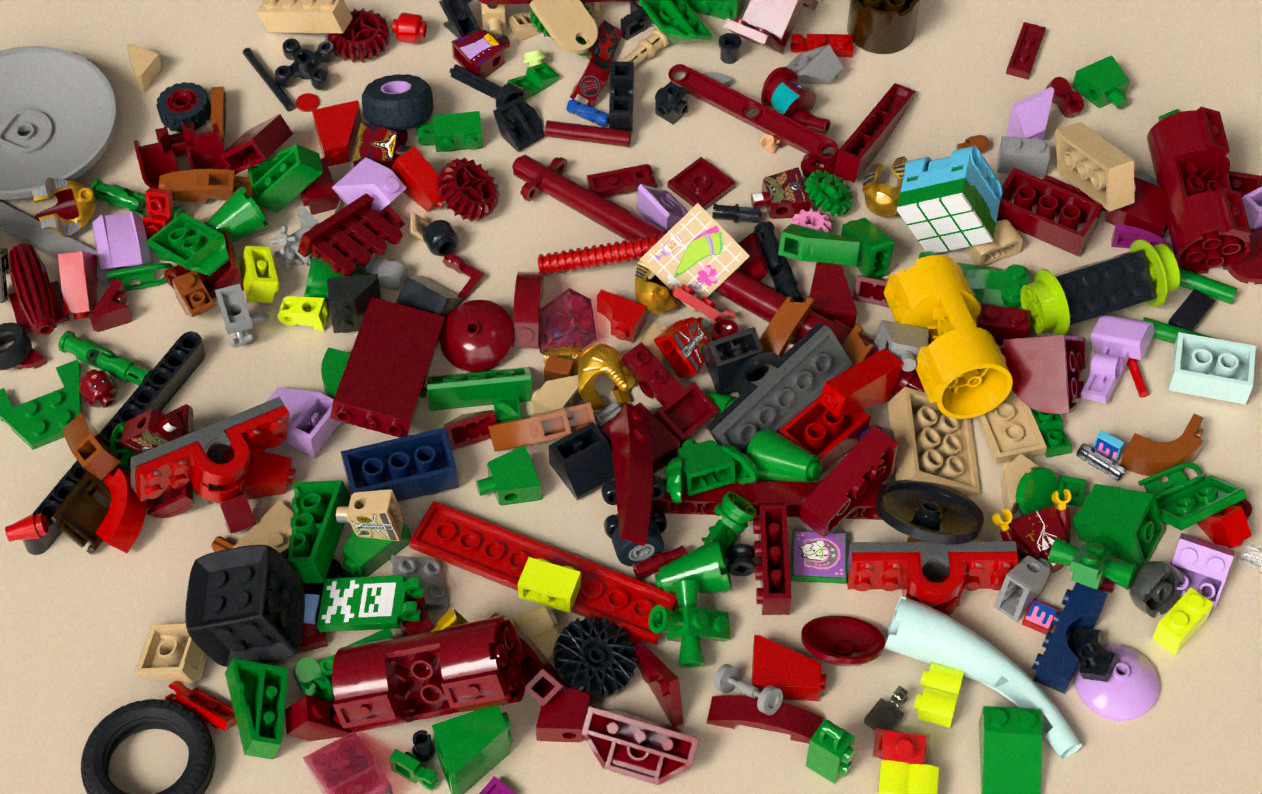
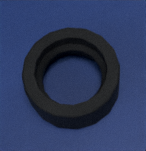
(18, 350)

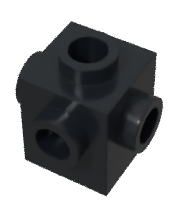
(671, 102)

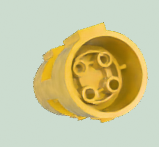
(962, 362)

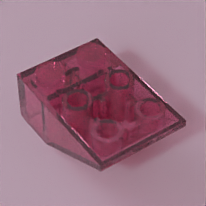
(347, 768)

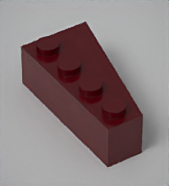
(850, 482)

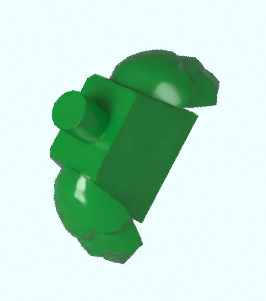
(707, 467)

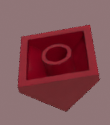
(226, 275)

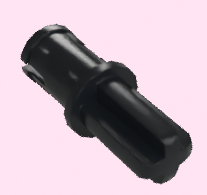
(737, 213)

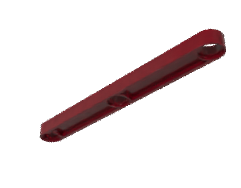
(766, 120)

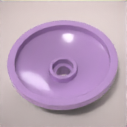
(1125, 695)

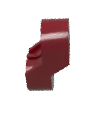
(1068, 101)

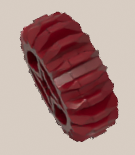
(363, 38)
(467, 189)

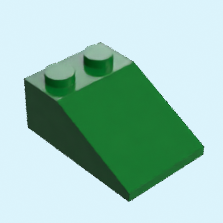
(1010, 750)

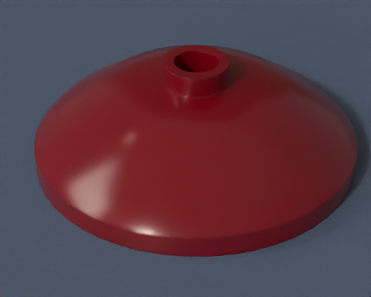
(486, 345)
(842, 640)

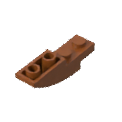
(201, 184)
(541, 427)

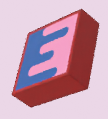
(1039, 616)

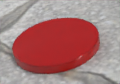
(307, 102)

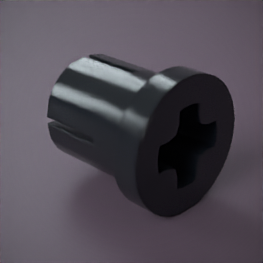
(729, 47)

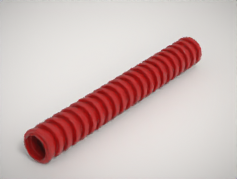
(596, 255)

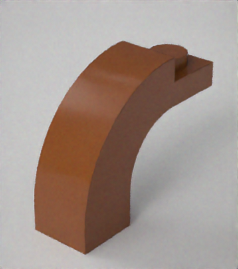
(1152, 457)

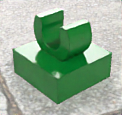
(724, 533)

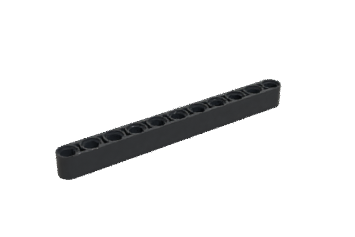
(152, 393)

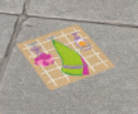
(695, 254)

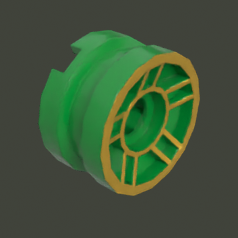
(735, 511)

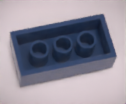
(406, 465)

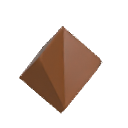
(557, 368)

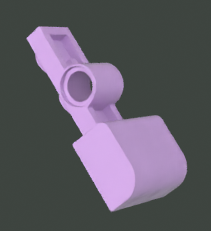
(1117, 341)

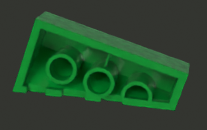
(315, 527)

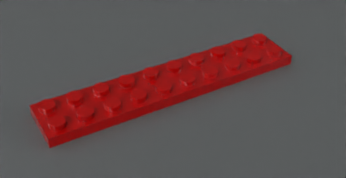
(503, 555)

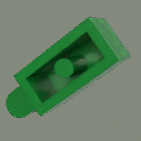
(452, 132)
(830, 751)

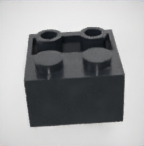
(727, 355)
(583, 460)

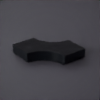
(1095, 661)

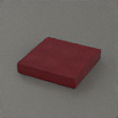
(701, 184)

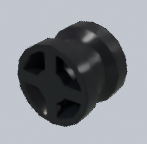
(740, 560)

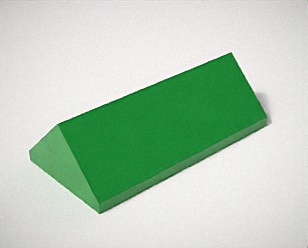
(478, 388)

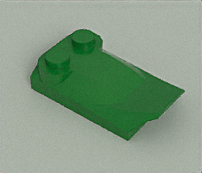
(190, 245)
(996, 285)

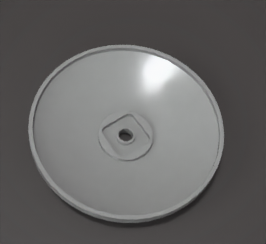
(65, 109)

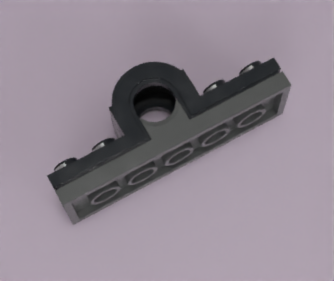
(784, 391)

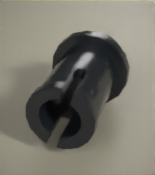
(423, 747)

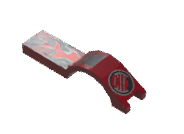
(599, 62)

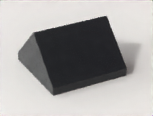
(428, 296)

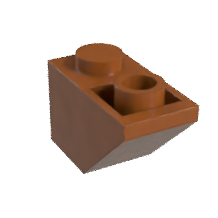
(192, 294)

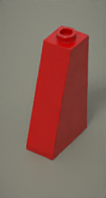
(862, 385)

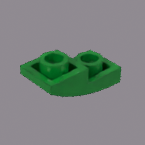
(1052, 433)

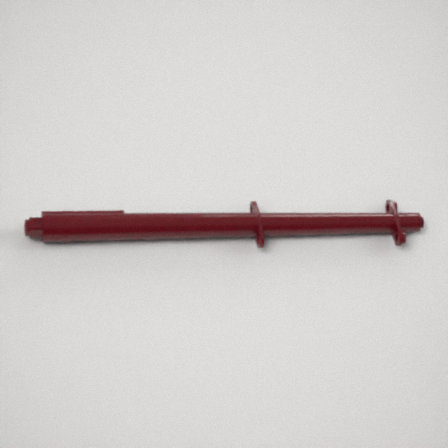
(738, 287)

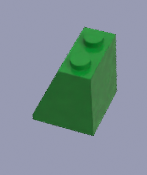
(1125, 518)
(471, 746)

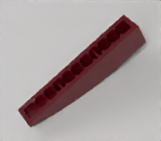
(872, 133)
(633, 471)

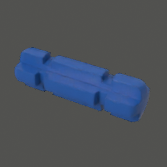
(587, 113)

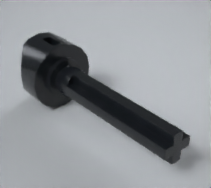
(501, 94)

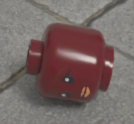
(98, 388)

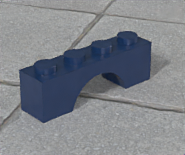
(1058, 662)

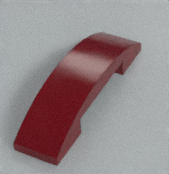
(743, 710)

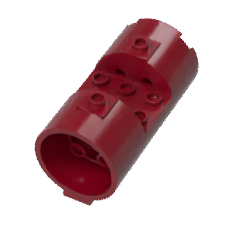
(1205, 214)
(428, 674)

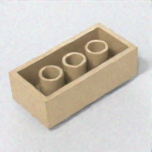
(1095, 166)

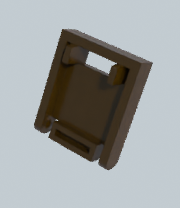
(82, 513)

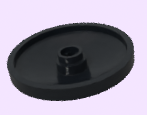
(929, 512)

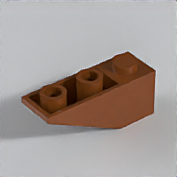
(89, 447)

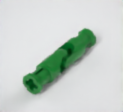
(124, 198)
(87, 352)

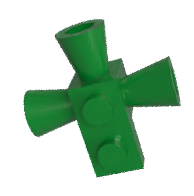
(1093, 562)
(689, 624)

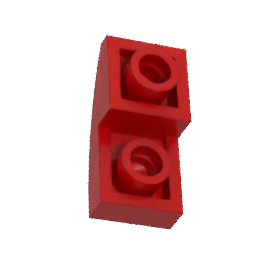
(159, 210)

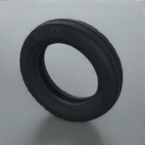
(144, 716)

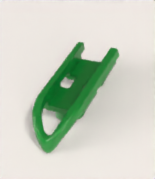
(143, 273)
(1176, 482)

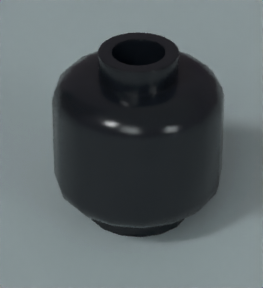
(440, 237)

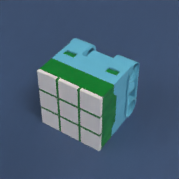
(950, 200)

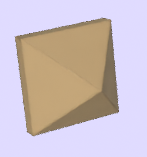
(417, 226)

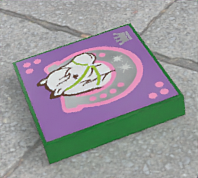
(819, 557)

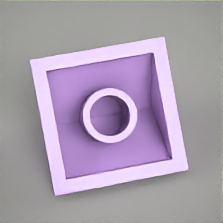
(659, 207)

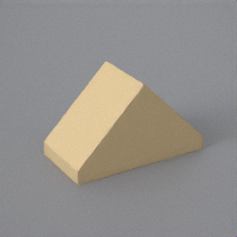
(145, 66)

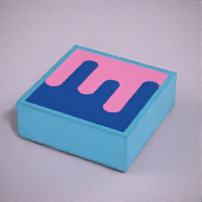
(1108, 445)

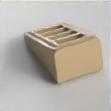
(522, 25)

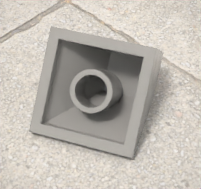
(816, 66)

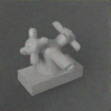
(291, 243)
(236, 314)

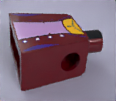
(480, 52)

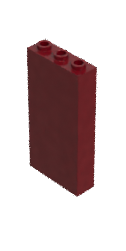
(387, 368)

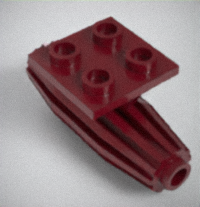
(36, 300)

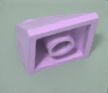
(1030, 116)
(371, 179)

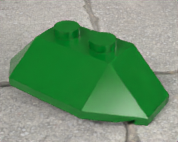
(676, 20)

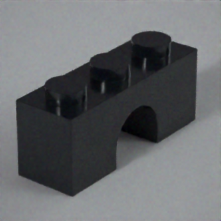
(621, 95)

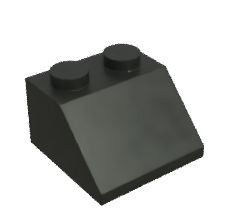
(349, 300)

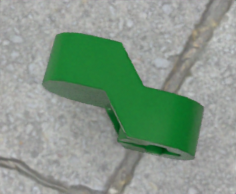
(312, 680)

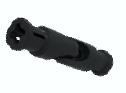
(778, 265)

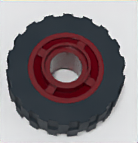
(183, 103)

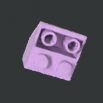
(1202, 566)

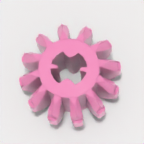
(813, 220)

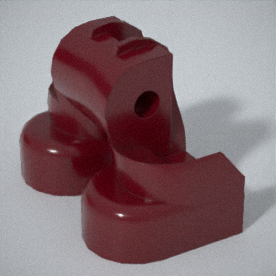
(160, 159)

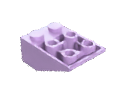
(308, 419)

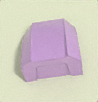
(120, 240)

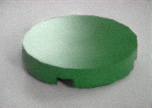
(1036, 490)

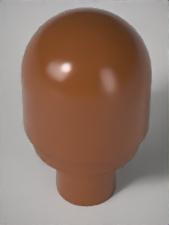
(979, 141)

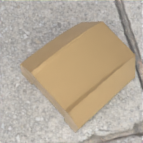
(171, 655)

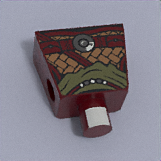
(782, 195)
(150, 430)

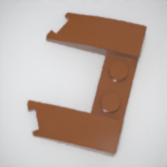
(788, 321)

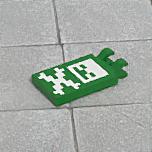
(368, 603)

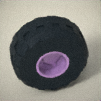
(397, 102)

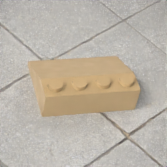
(932, 444)

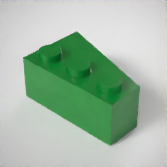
(258, 705)

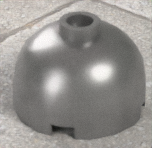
(1155, 587)

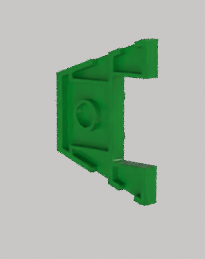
(45, 417)

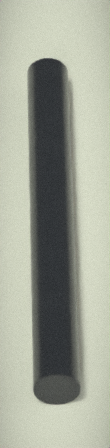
(268, 79)

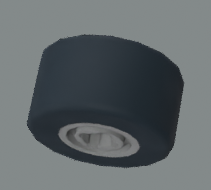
(630, 552)

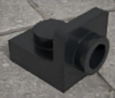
(634, 22)

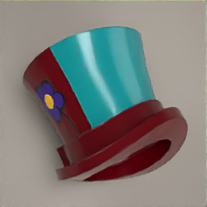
(785, 93)

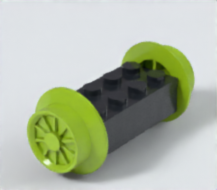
(1100, 287)

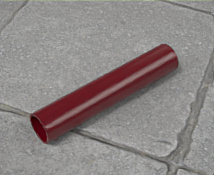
(587, 133)

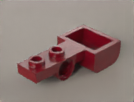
(683, 409)

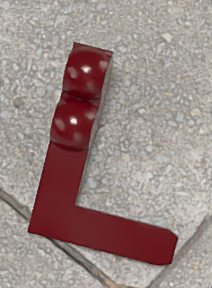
(460, 266)

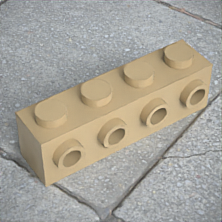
(304, 16)

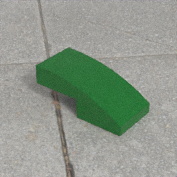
(536, 79)

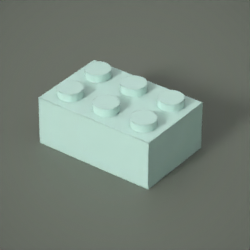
(1212, 368)

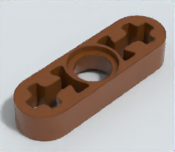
(218, 110)

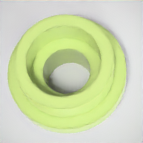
(534, 57)

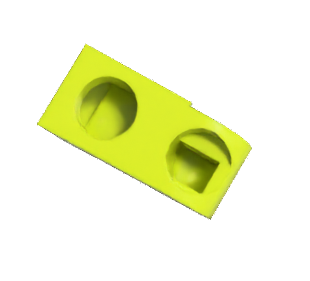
(304, 311)

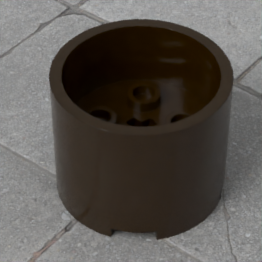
(882, 24)

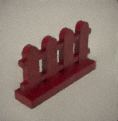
(337, 232)

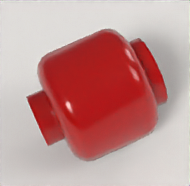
(409, 28)

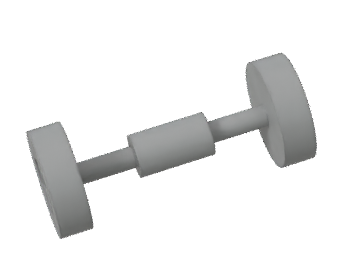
(768, 700)

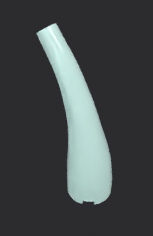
(938, 638)

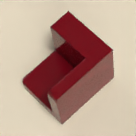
(237, 513)

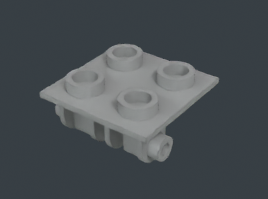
(431, 576)

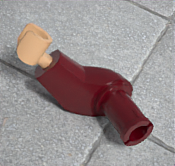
(803, 117)

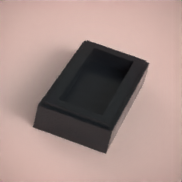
(1192, 311)

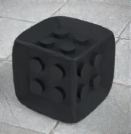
(245, 605)

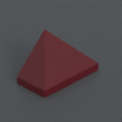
(870, 290)
(469, 428)

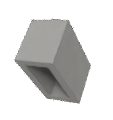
(1024, 154)

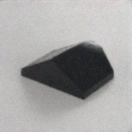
(519, 124)

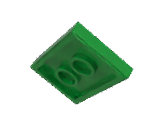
(1199, 502)

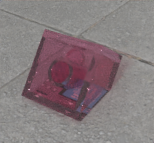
(567, 322)

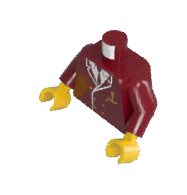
(1037, 530)

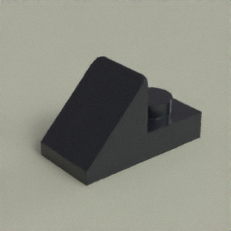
(460, 18)

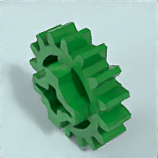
(829, 192)

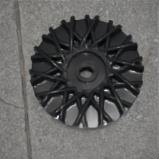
(594, 657)

